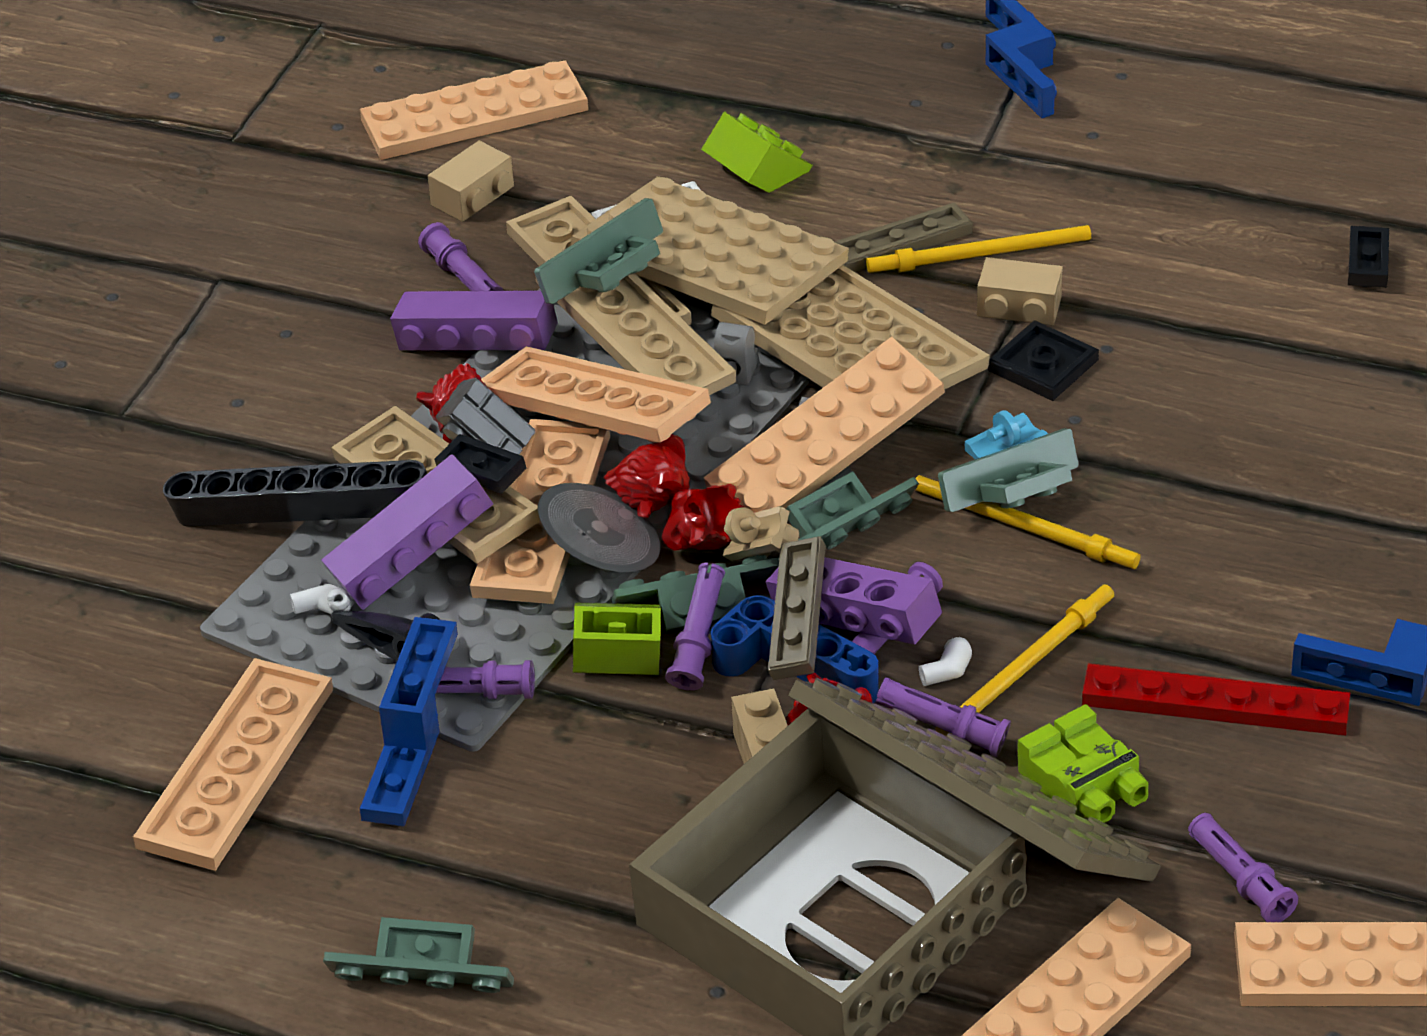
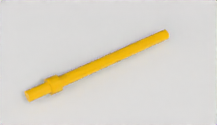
(907, 259)
(1095, 546)
(1077, 617)

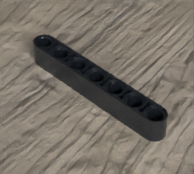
(289, 492)

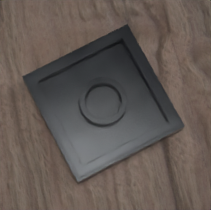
(1043, 360)

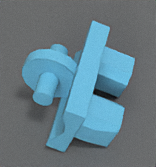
(1005, 433)

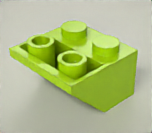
(755, 152)
(616, 638)

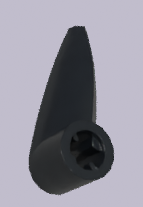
(378, 630)

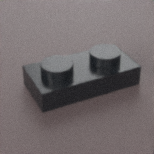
(1368, 256)
(489, 464)

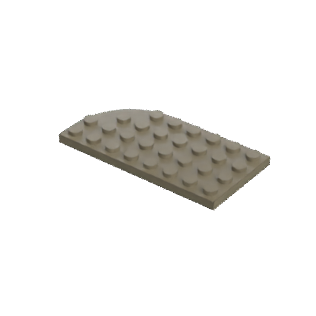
(980, 783)

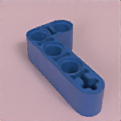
(745, 638)

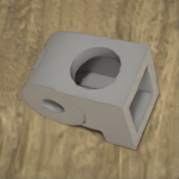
(736, 344)

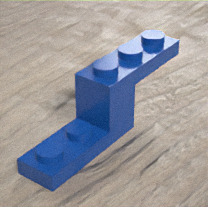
(1019, 53)
(1394, 675)
(409, 721)

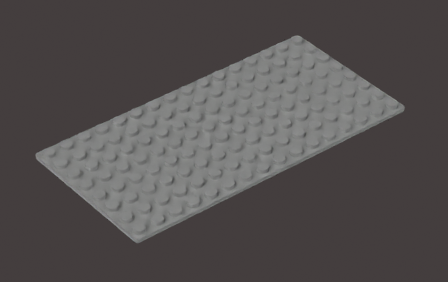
(263, 625)

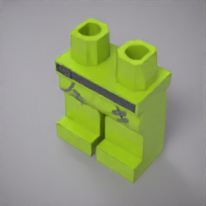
(1082, 765)

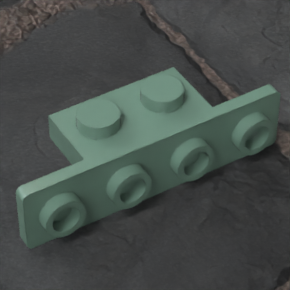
(604, 255)
(1012, 473)
(844, 507)
(676, 590)
(423, 952)

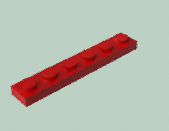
(1216, 699)

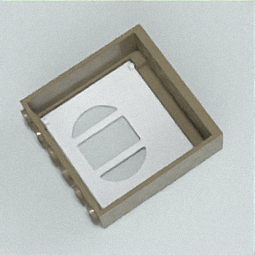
(791, 828)

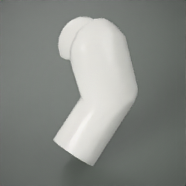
(324, 598)
(951, 665)

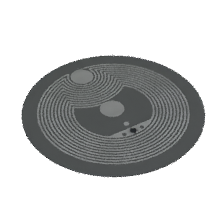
(598, 527)

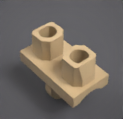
(757, 532)

